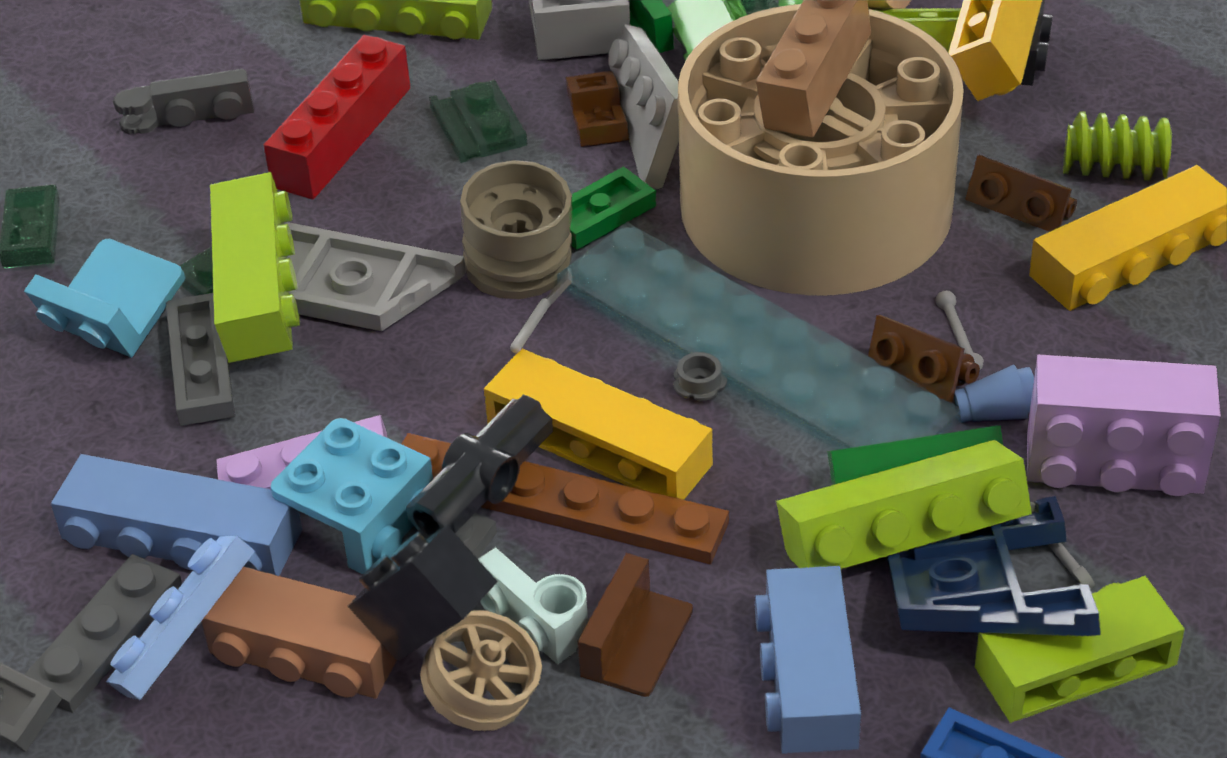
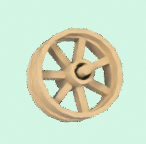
(488, 642)

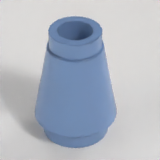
(997, 396)

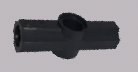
(480, 467)

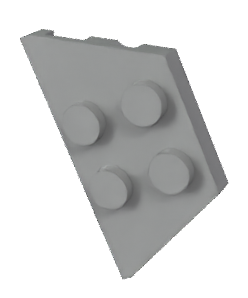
(365, 278)

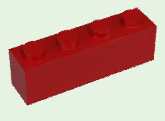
(337, 116)

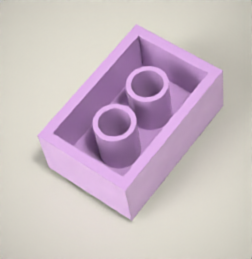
(1122, 424)

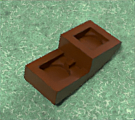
(597, 108)

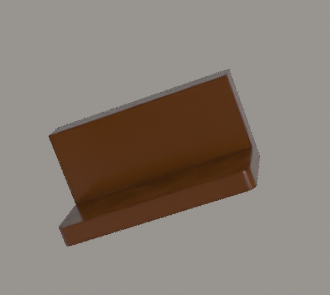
(631, 631)

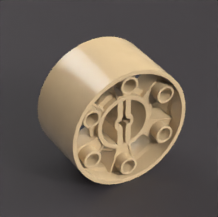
(828, 209)

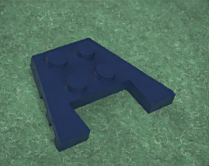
(973, 587)

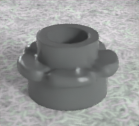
(699, 376)

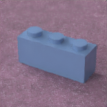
(808, 660)

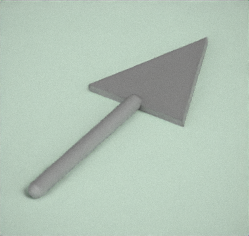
(539, 312)

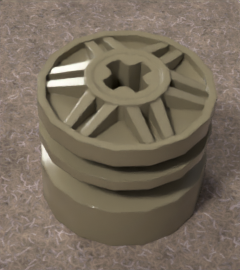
(516, 229)

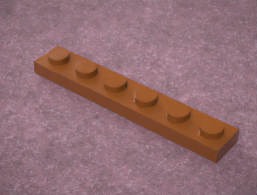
(602, 508)

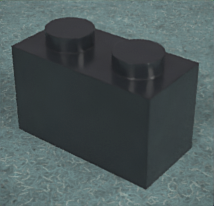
(420, 591)

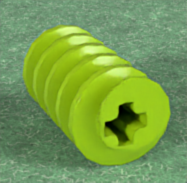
(1118, 145)

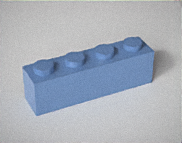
(170, 513)

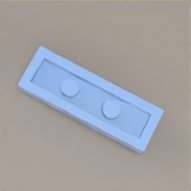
(178, 614)

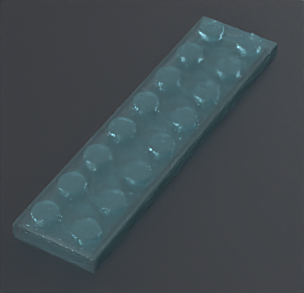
(760, 346)

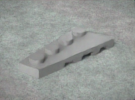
(648, 102)

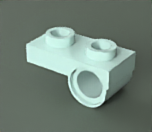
(548, 610)

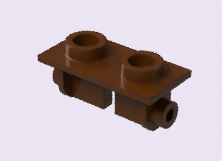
(1019, 194)
(922, 357)

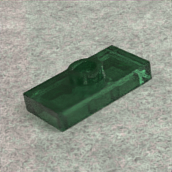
(29, 226)

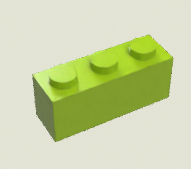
(1047, 671)

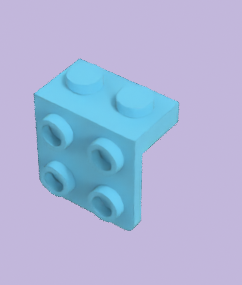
(110, 298)
(356, 486)

